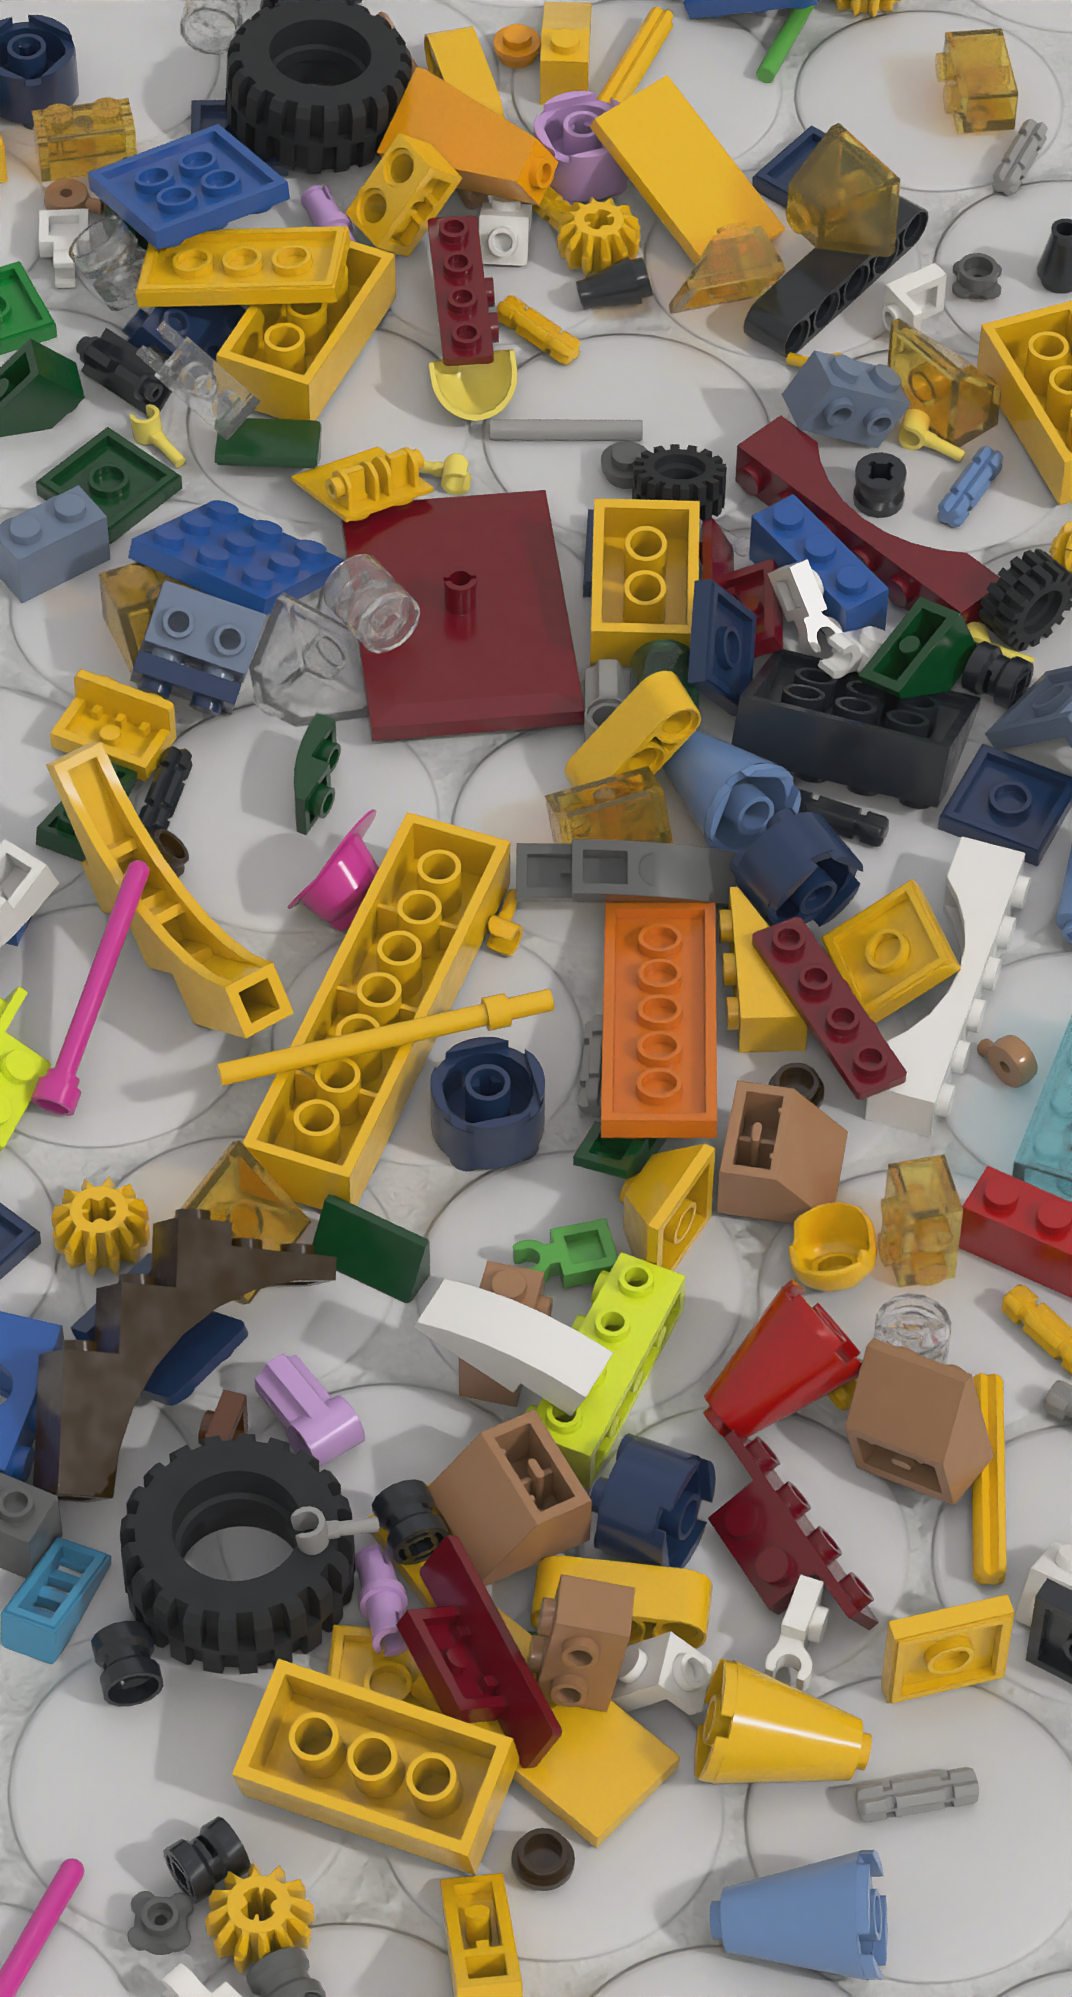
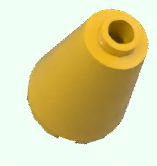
(773, 1732)

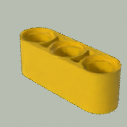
(460, 61)
(639, 731)
(663, 1596)

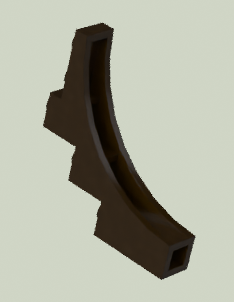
(93, 1385)

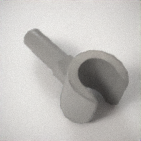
(317, 1540)

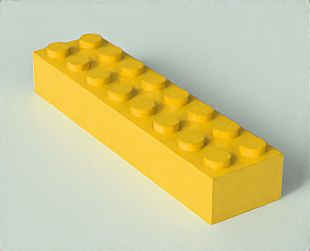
(396, 964)

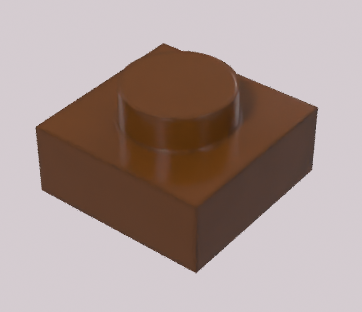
(227, 1419)

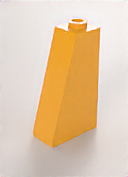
(478, 143)

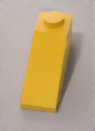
(564, 48)
(480, 1937)

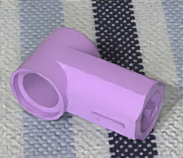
(310, 1415)

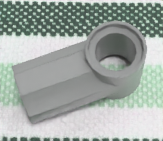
(605, 689)

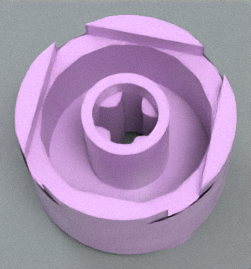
(584, 162)

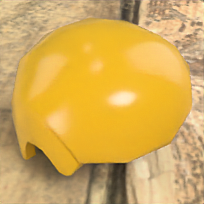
(833, 1247)

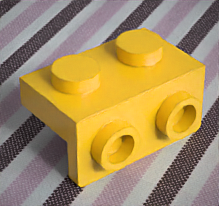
(127, 721)

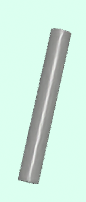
(565, 429)

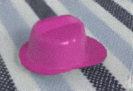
(343, 879)

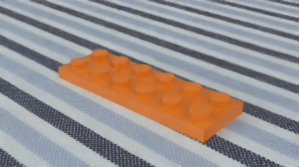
(659, 1021)

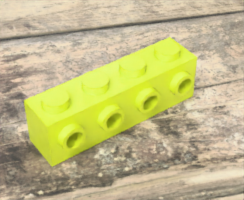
(632, 1318)

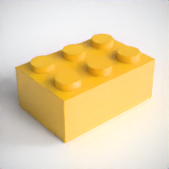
(642, 574)

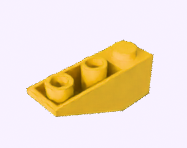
(759, 1006)

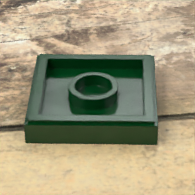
(117, 479)

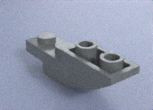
(622, 872)

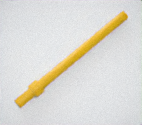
(493, 1012)

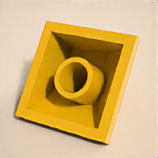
(668, 1204)

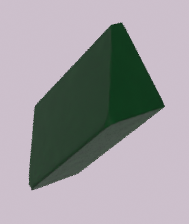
(272, 444)
(372, 1249)

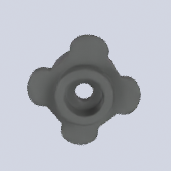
(977, 277)
(160, 1938)

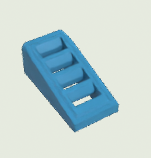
(45, 1633)

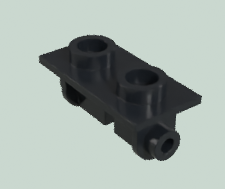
(119, 369)

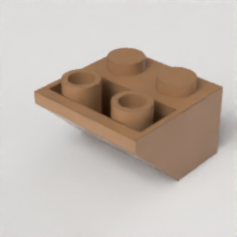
(778, 1155)
(917, 1422)
(512, 1499)

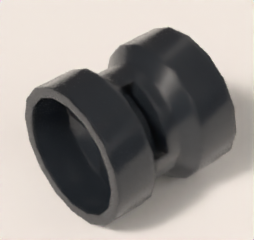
(997, 675)
(408, 1517)
(125, 1656)
(206, 1859)

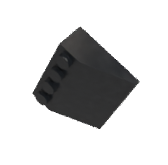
(853, 730)

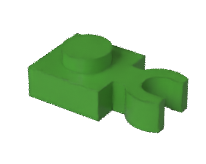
(574, 1253)

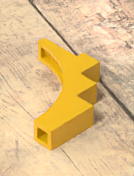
(216, 975)

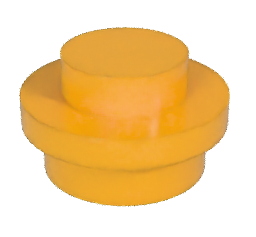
(517, 45)

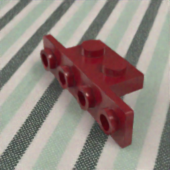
(462, 292)
(748, 585)
(829, 1008)
(777, 1542)
(473, 1657)

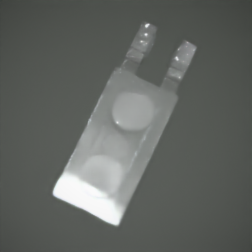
(201, 382)

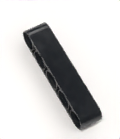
(824, 286)

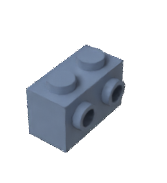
(846, 399)
(52, 543)
(203, 632)

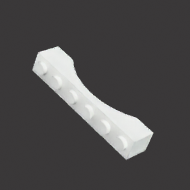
(978, 904)

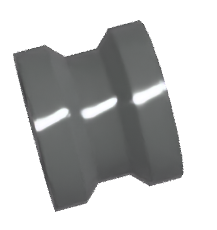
(284, 1975)

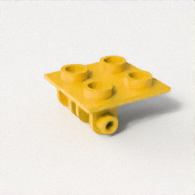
(366, 482)

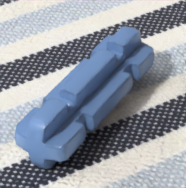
(970, 486)

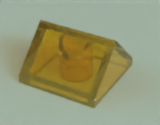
(250, 1198)

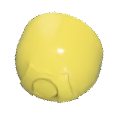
(476, 389)

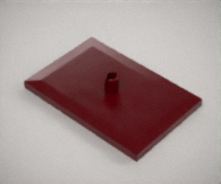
(491, 620)

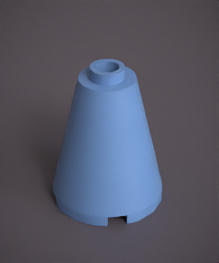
(729, 790)
(810, 1917)

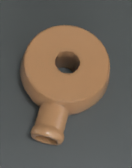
(71, 194)
(1010, 1059)

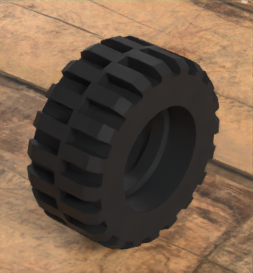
(315, 44)
(234, 1620)

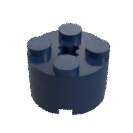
(35, 67)
(797, 869)
(487, 1104)
(652, 1503)

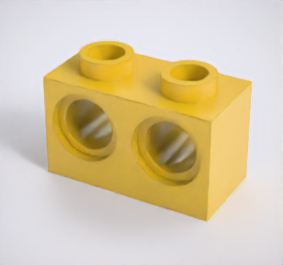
(403, 194)

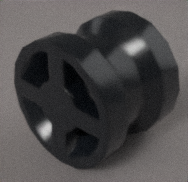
(879, 485)

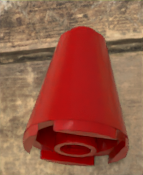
(781, 1366)

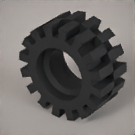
(681, 477)
(1027, 600)

